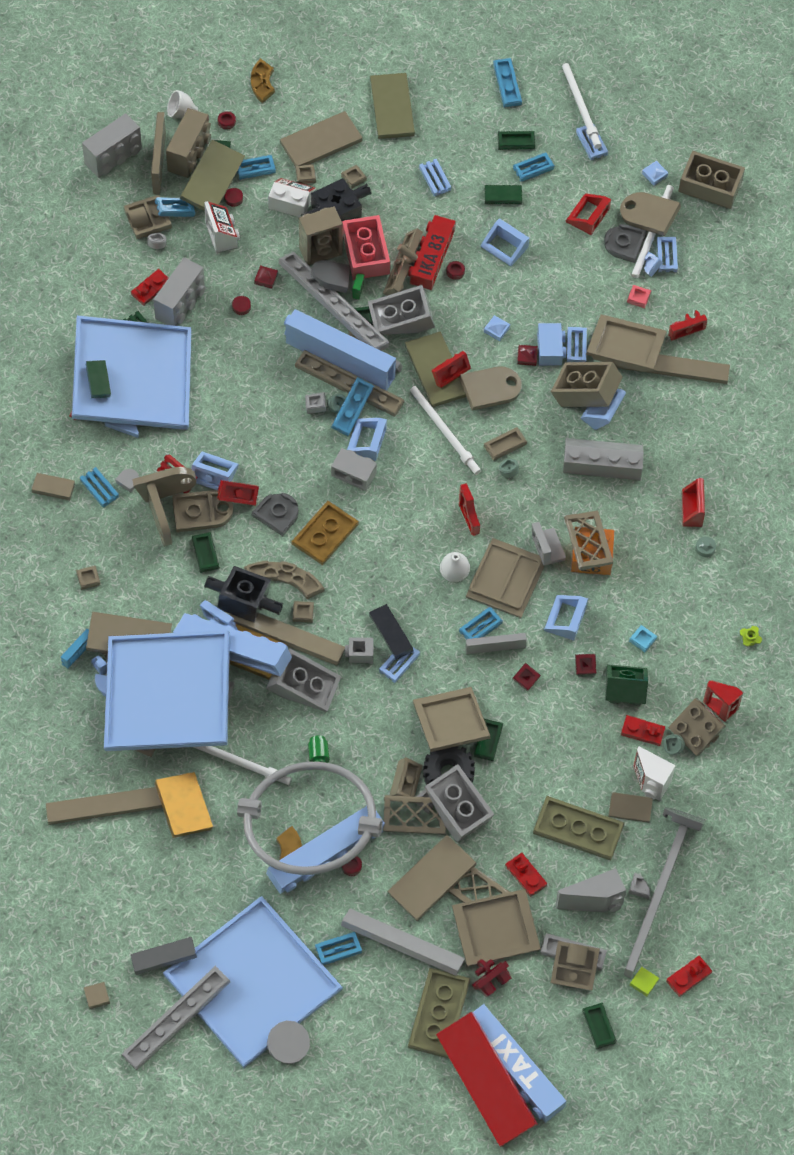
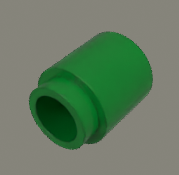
(318, 749)

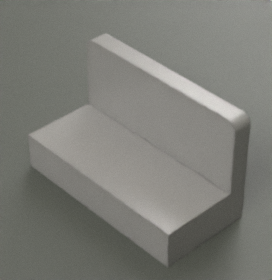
(547, 544)

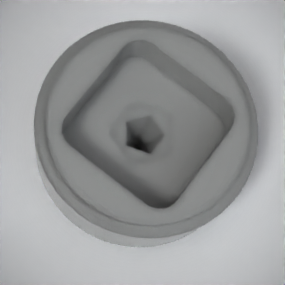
(156, 240)

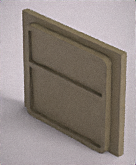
(626, 343)
(506, 578)
(451, 719)
(496, 927)

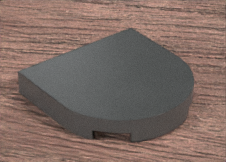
(624, 242)
(331, 275)
(277, 512)
(684, 818)

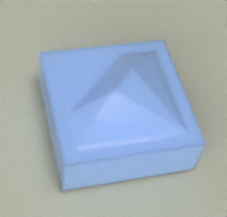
(655, 173)
(496, 328)

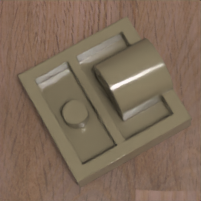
(145, 218)
(697, 726)
(575, 965)

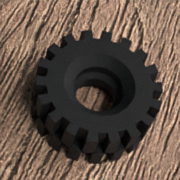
(449, 756)

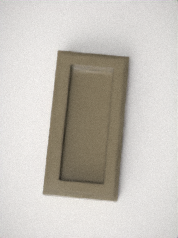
(505, 443)
(53, 486)

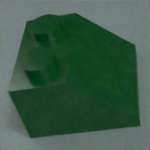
(626, 684)

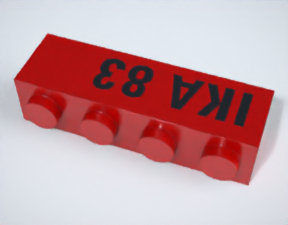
(432, 252)

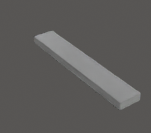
(402, 942)
(175, 1018)

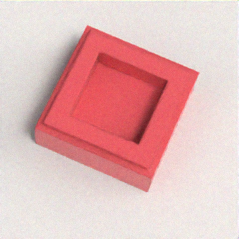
(639, 296)

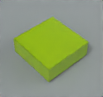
(644, 981)

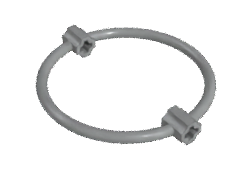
(367, 827)

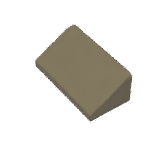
(406, 778)
(630, 807)

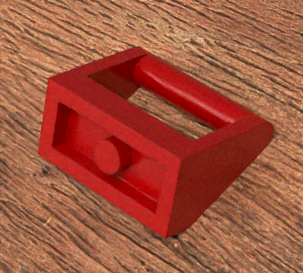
(588, 226)
(693, 504)
(728, 701)

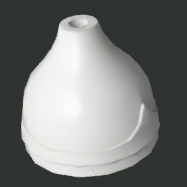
(179, 103)
(454, 567)

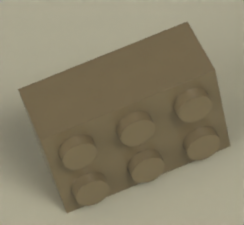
(188, 143)
(711, 179)
(320, 235)
(586, 384)

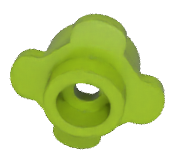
(750, 641)

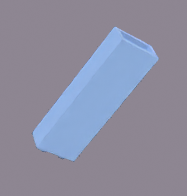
(340, 349)

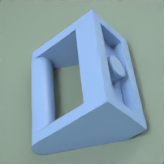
(509, 234)
(600, 416)
(380, 427)
(211, 476)
(566, 631)

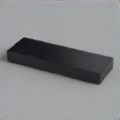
(391, 631)

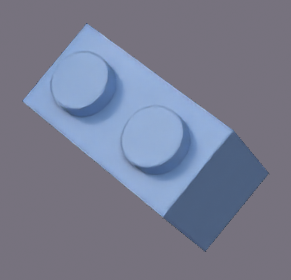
(550, 344)

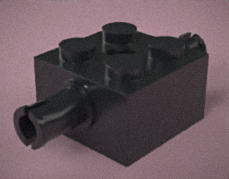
(342, 197)
(244, 594)

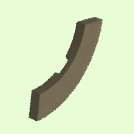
(289, 574)

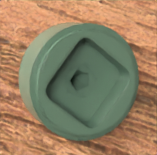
(335, 402)
(509, 468)
(705, 546)
(673, 744)

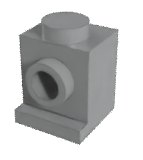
(364, 645)

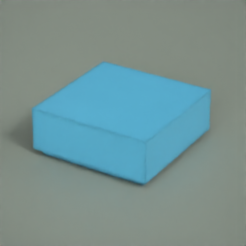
(643, 638)

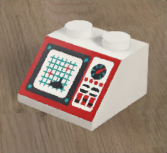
(290, 197)
(221, 227)
(653, 773)

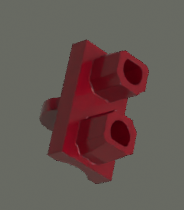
(484, 983)

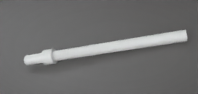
(591, 131)
(648, 241)
(466, 456)
(243, 763)

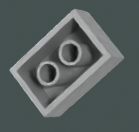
(112, 145)
(179, 293)

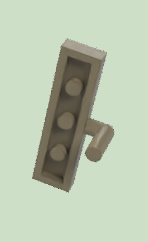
(404, 259)

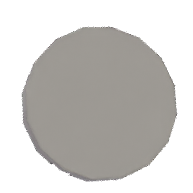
(288, 1042)

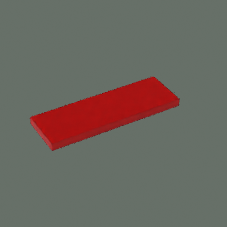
(486, 1079)

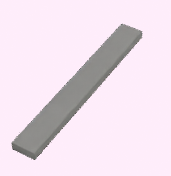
(333, 303)
(655, 902)

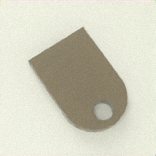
(650, 212)
(489, 387)
(167, 482)
(200, 511)
(159, 515)

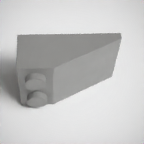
(402, 312)
(305, 682)
(458, 803)
(594, 894)

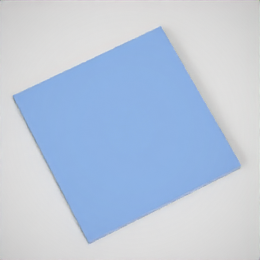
(145, 372)
(167, 690)
(269, 979)

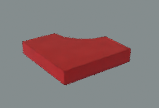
(467, 507)

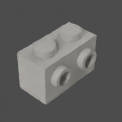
(354, 469)

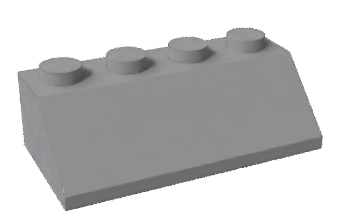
(603, 459)

